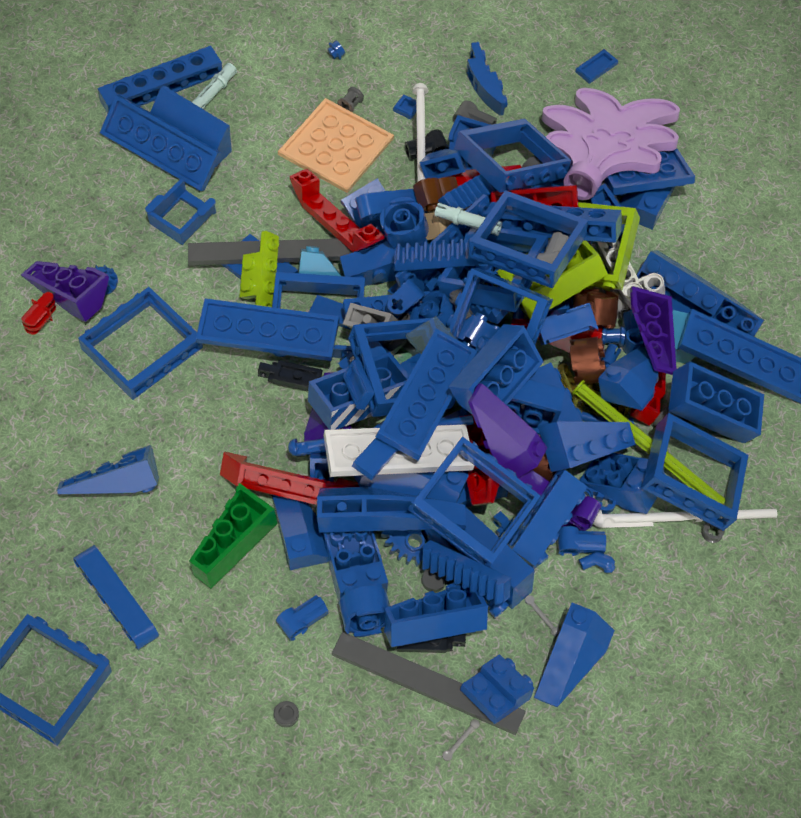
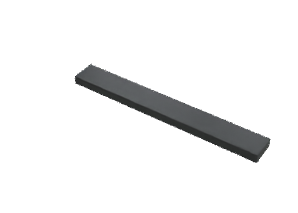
(288, 251)
(416, 679)

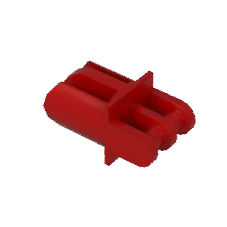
(39, 313)

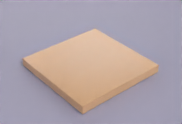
(336, 145)

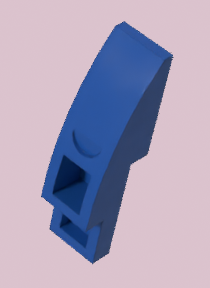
(485, 82)

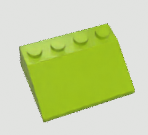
(580, 273)

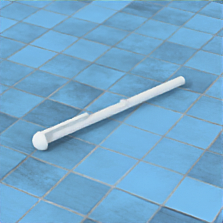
(420, 89)
(642, 519)

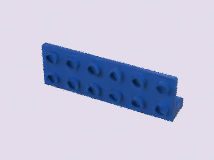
(452, 232)

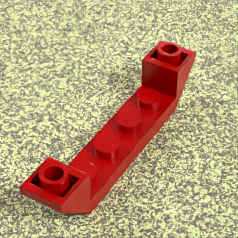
(308, 192)
(275, 481)

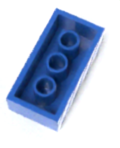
(332, 398)

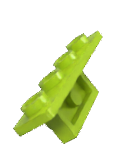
(260, 271)

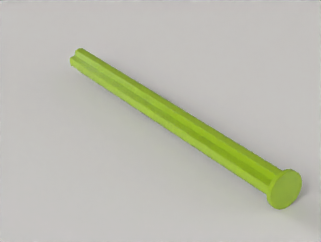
(645, 442)

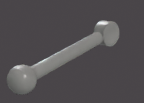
(529, 600)
(447, 755)

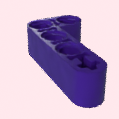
(583, 514)

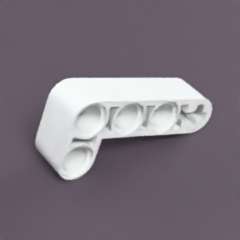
(644, 283)

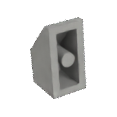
(362, 315)

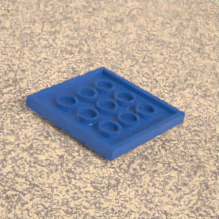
(672, 172)

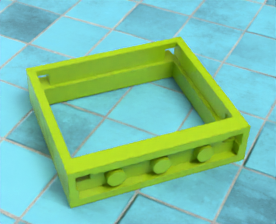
(631, 220)

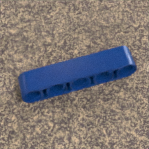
(371, 204)
(116, 596)

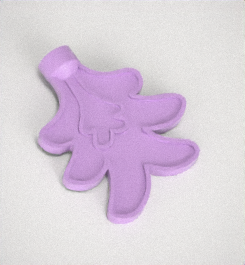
(610, 136)

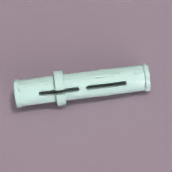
(218, 82)
(462, 217)

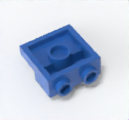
(498, 688)

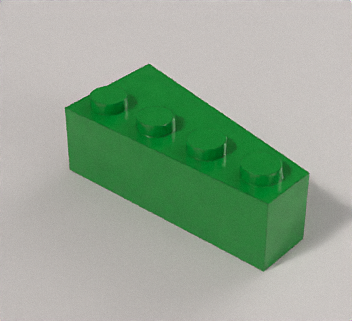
(232, 536)

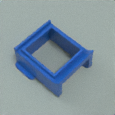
(163, 204)
(568, 324)

